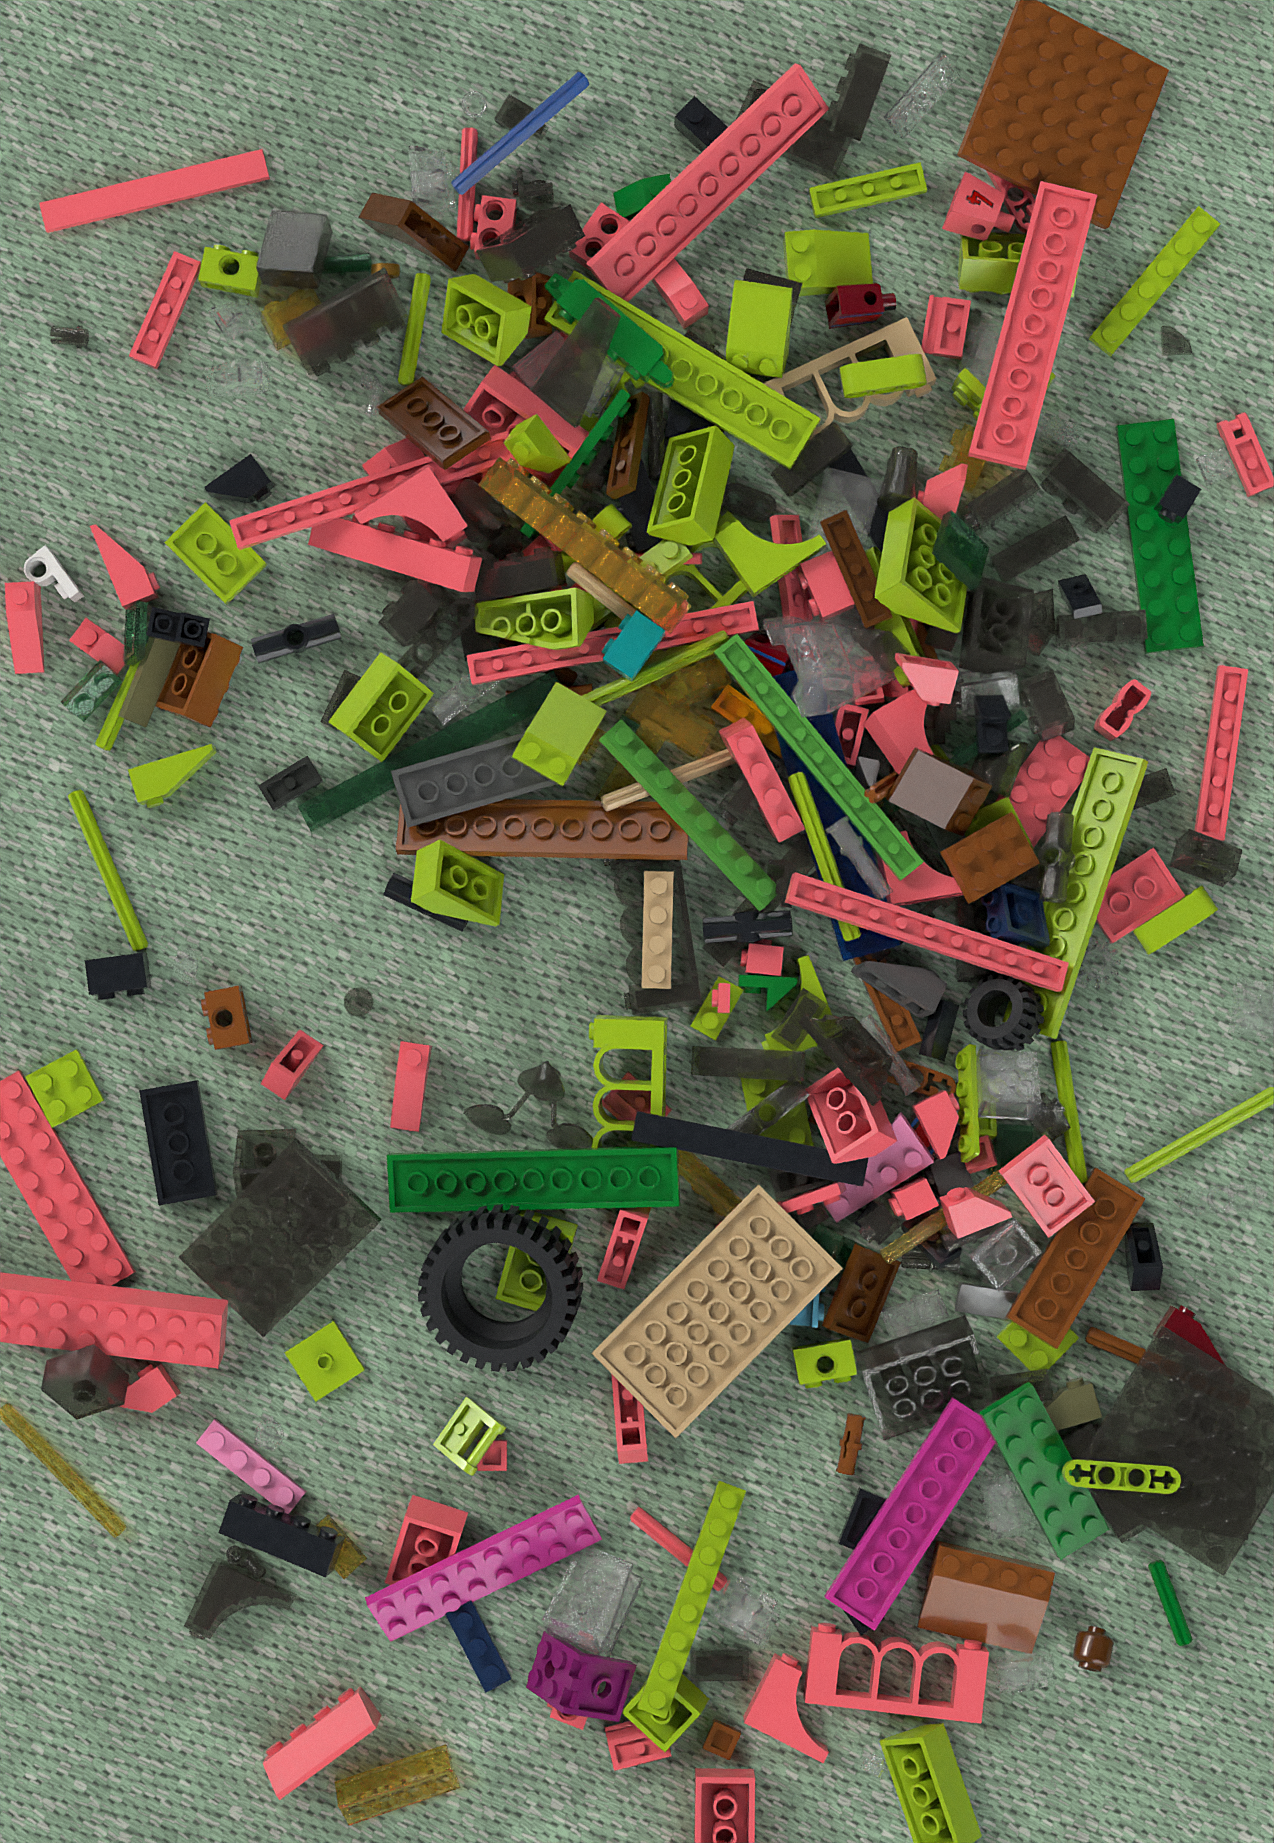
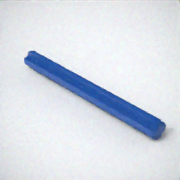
(520, 133)

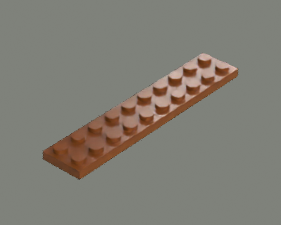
(553, 831)

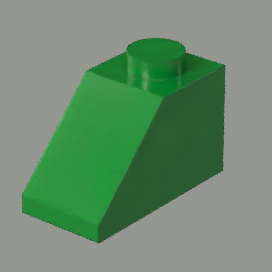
(636, 196)

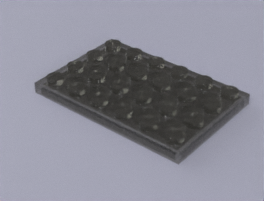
(280, 1237)

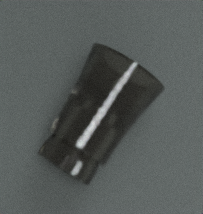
(899, 478)

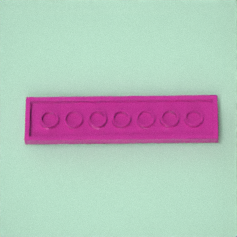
(912, 1515)
(483, 1568)

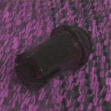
(69, 336)

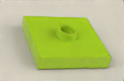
(324, 1361)

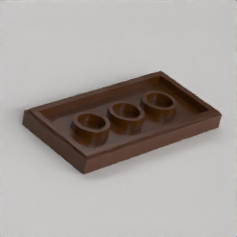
(433, 423)

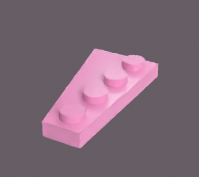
(885, 1170)

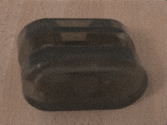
(479, 511)

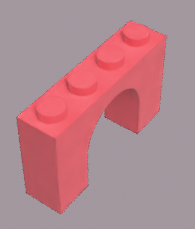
(763, 779)

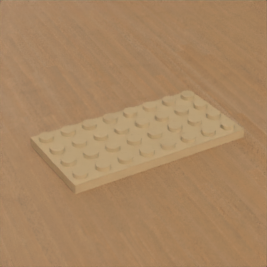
(717, 1311)

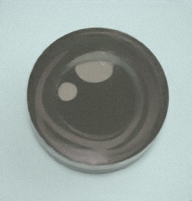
(358, 1002)

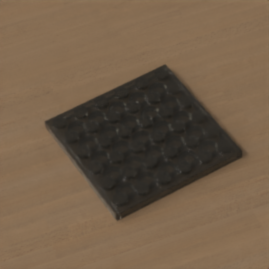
(1206, 1425)

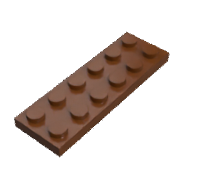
(1075, 1261)

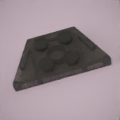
(852, 1050)

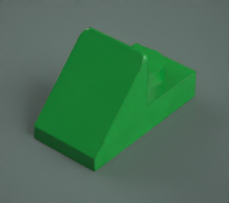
(775, 987)

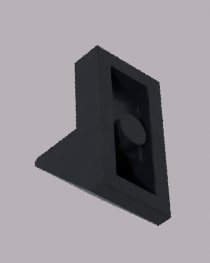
(991, 723)

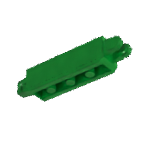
(630, 343)

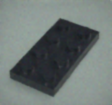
(178, 1142)

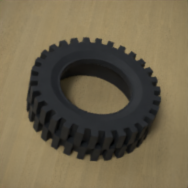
(472, 1331)

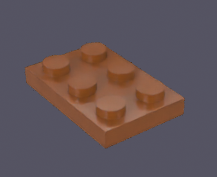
(989, 857)

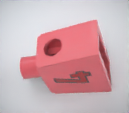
(976, 209)

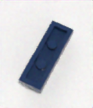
(479, 1646)

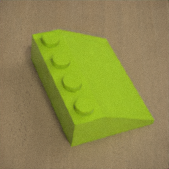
(911, 577)

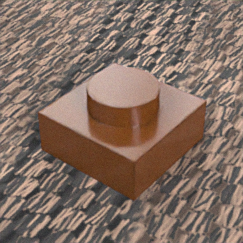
(721, 1739)

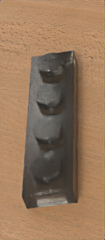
(748, 1063)

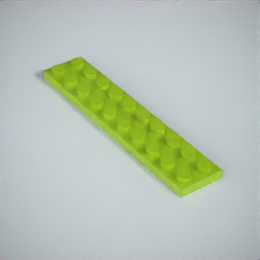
(717, 388)
(1098, 831)

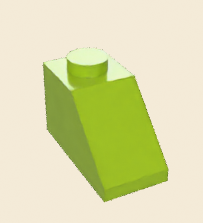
(536, 446)

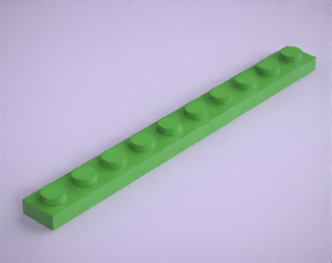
(818, 757)

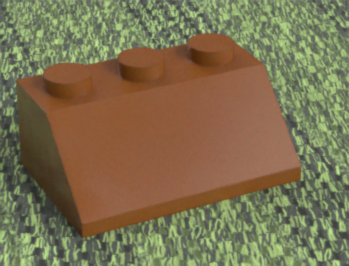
(199, 679)

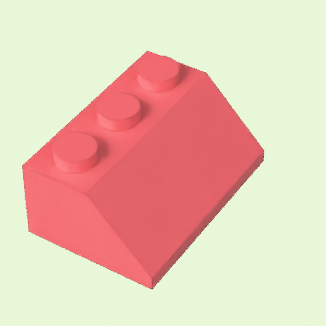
(847, 1120)

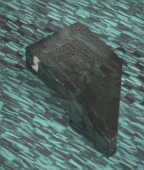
(881, 645)

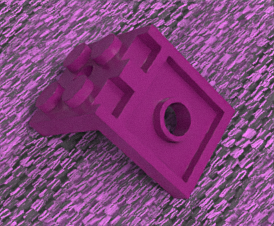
(576, 1680)

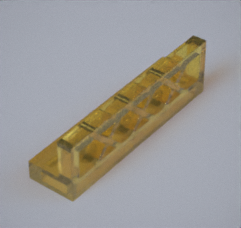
(393, 1782)

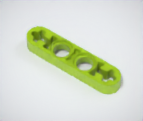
(1121, 1473)

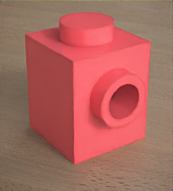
(762, 958)

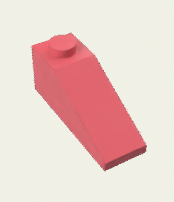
(680, 294)
(128, 576)
(25, 626)
(410, 1085)
(623, 1246)
(629, 1425)

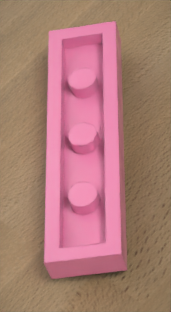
(250, 1466)

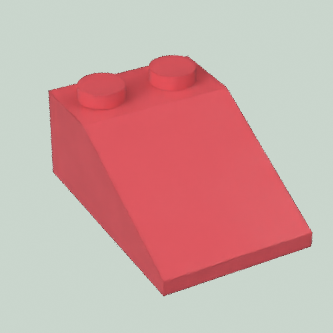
(426, 1537)

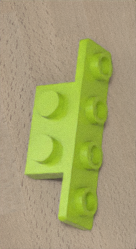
(970, 1125)

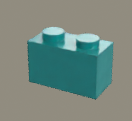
(633, 645)

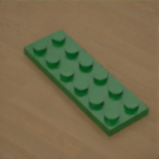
(1036, 1462)

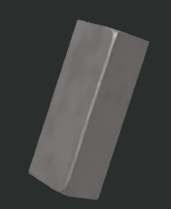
(867, 771)
(984, 1300)

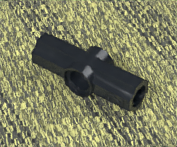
(277, 643)
(400, 890)
(747, 926)

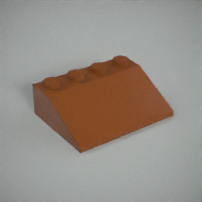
(985, 1597)

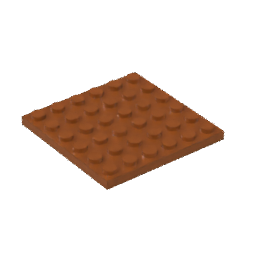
(1062, 108)

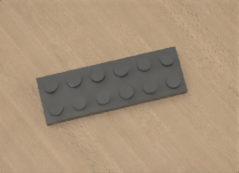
(465, 781)

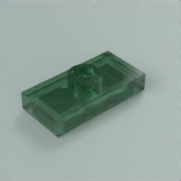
(135, 633)

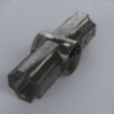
(1056, 873)
(782, 1099)

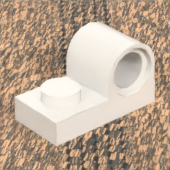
(54, 571)

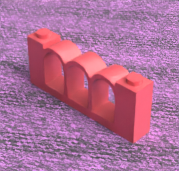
(967, 1685)

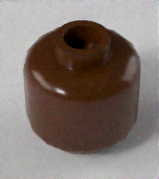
(1093, 1649)

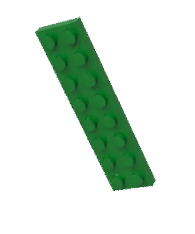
(1158, 548)

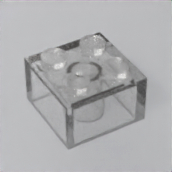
(1008, 1084)

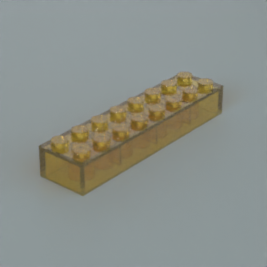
(580, 540)

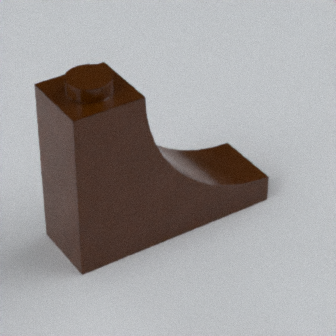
(415, 227)

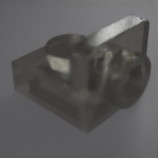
(534, 193)
(781, 871)

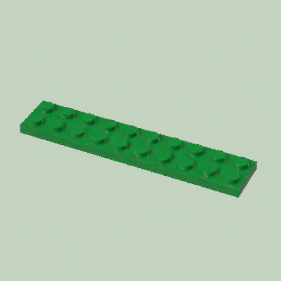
(534, 1179)

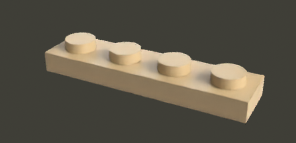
(657, 929)

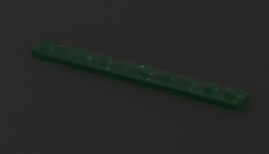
(454, 738)

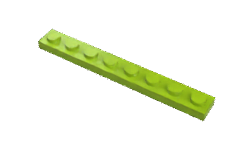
(691, 1600)

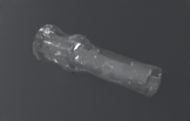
(852, 846)

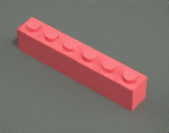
(399, 552)

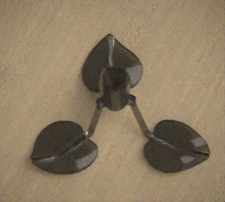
(544, 1085)

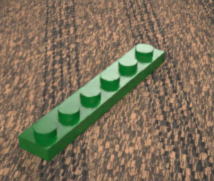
(586, 451)

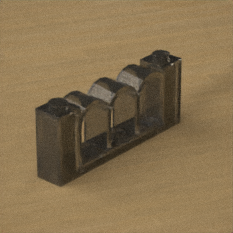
(683, 991)

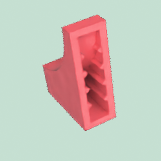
(418, 498)
(899, 728)
(920, 885)
(775, 1708)

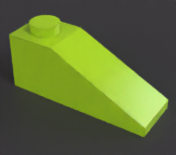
(163, 777)

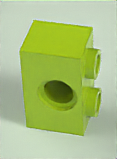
(214, 266)
(807, 1356)

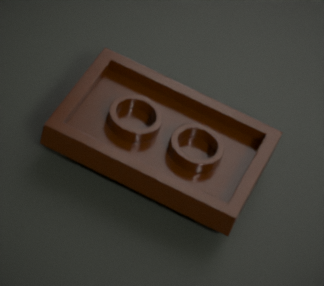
(861, 1294)

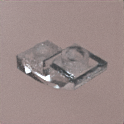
(915, 1314)

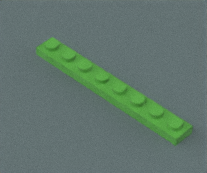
(690, 814)

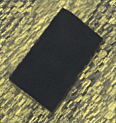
(939, 1031)

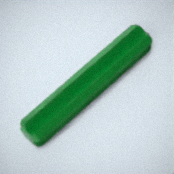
(1170, 1602)

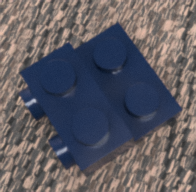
(1016, 916)

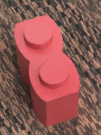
(1119, 715)

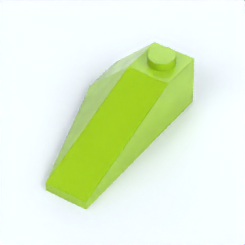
(541, 619)

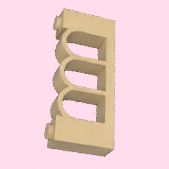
(897, 340)

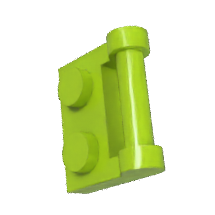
(462, 1431)

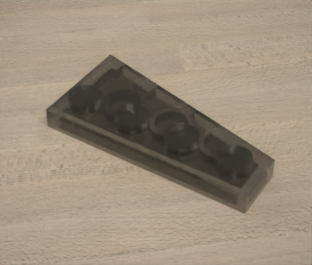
(576, 366)

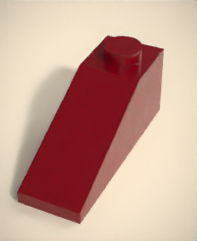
(1182, 1323)

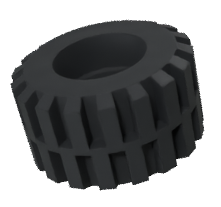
(986, 1001)

